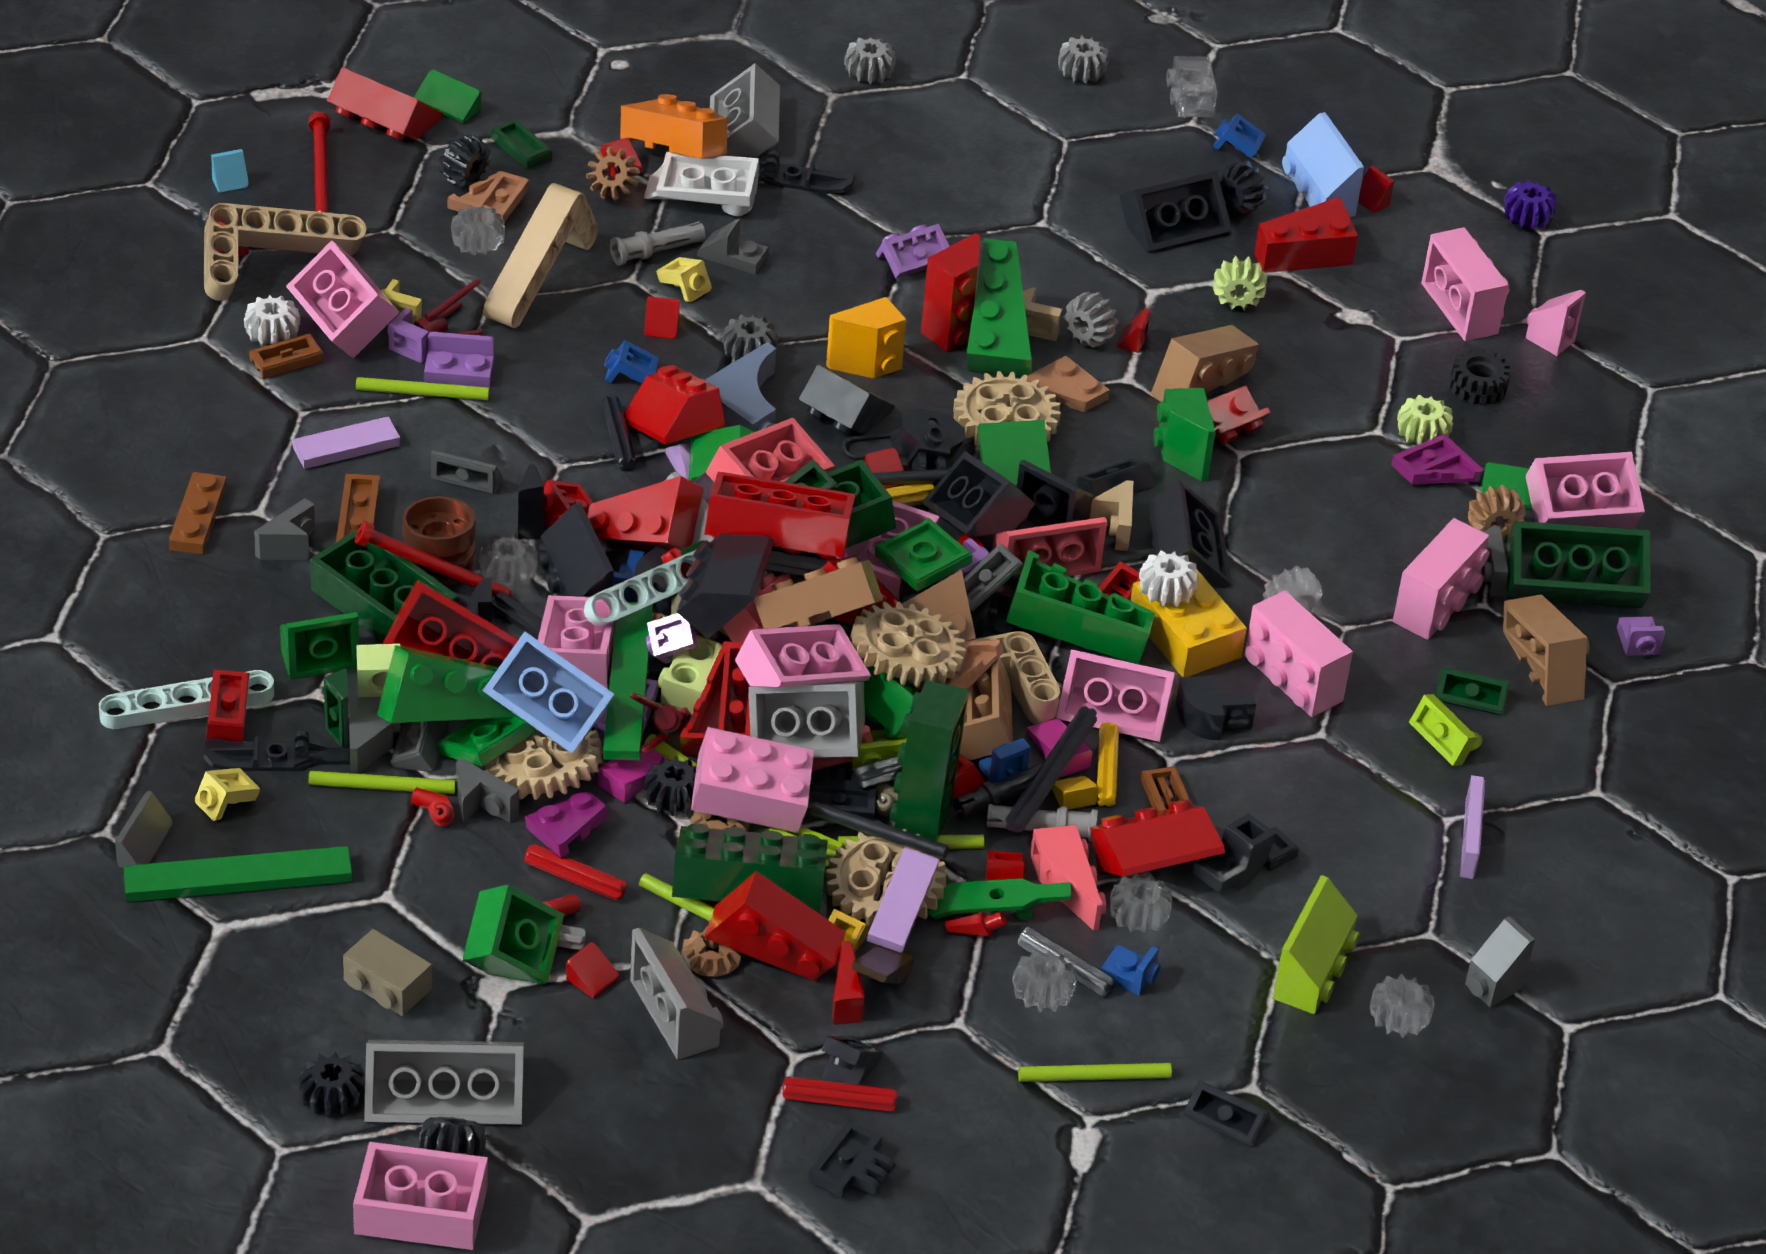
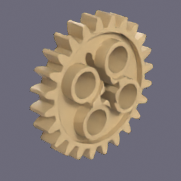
(1004, 401)
(907, 644)
(544, 766)
(862, 868)

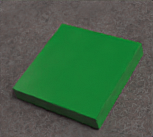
(1008, 443)
(923, 554)
(485, 739)

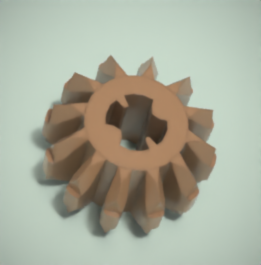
(604, 167)
(1496, 508)

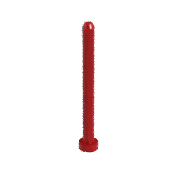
(320, 124)
(367, 534)

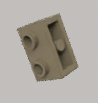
(387, 972)

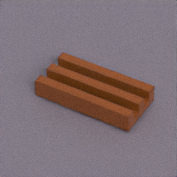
(286, 356)
(1152, 791)

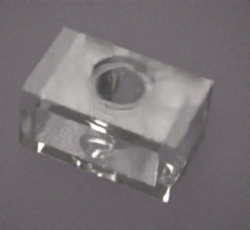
(1192, 86)

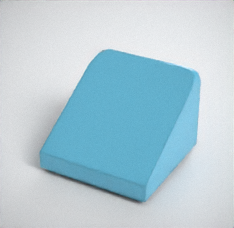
(229, 171)

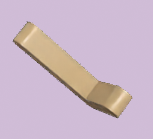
(558, 219)
(269, 236)
(1028, 675)

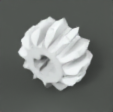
(271, 320)
(1168, 578)

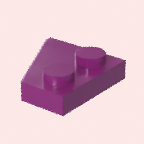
(1437, 462)
(566, 821)

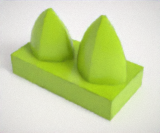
(1444, 730)

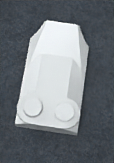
(708, 180)

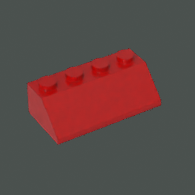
(789, 513)
(446, 628)

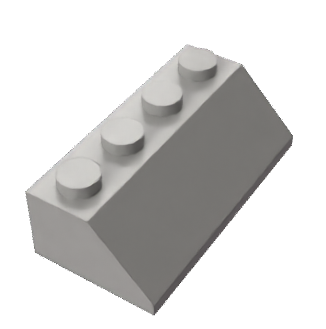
(445, 1080)

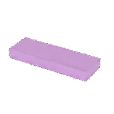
(346, 442)
(1472, 827)
(903, 900)

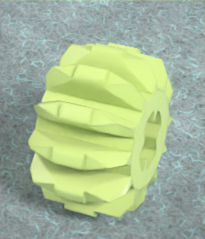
(1240, 283)
(1424, 419)

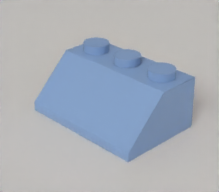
(1324, 165)
(548, 692)

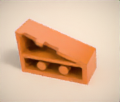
(676, 124)

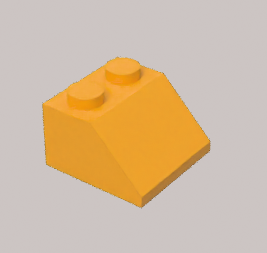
(867, 339)

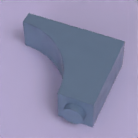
(740, 390)

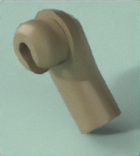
(885, 798)

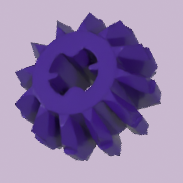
(1530, 204)

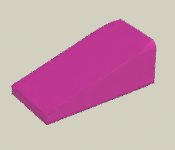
(1046, 736)
(626, 777)

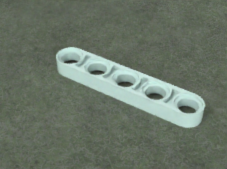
(643, 586)
(168, 698)

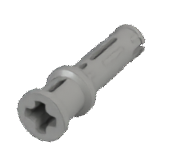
(644, 245)
(1046, 819)

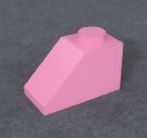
(1556, 322)

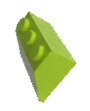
(1316, 949)

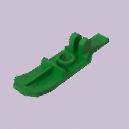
(1014, 894)

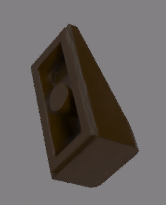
(885, 965)

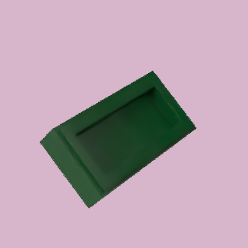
(521, 144)

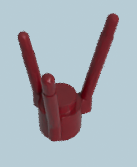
(435, 320)
(667, 719)

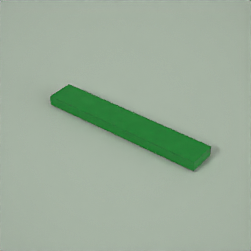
(627, 676)
(237, 874)

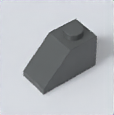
(368, 733)
(1501, 963)

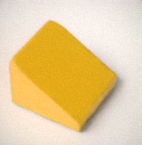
(1075, 792)
(855, 930)

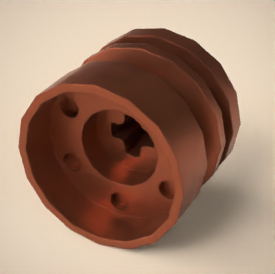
(443, 529)

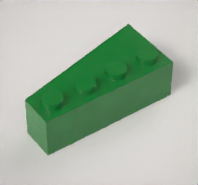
(999, 317)
(1078, 612)
(437, 688)

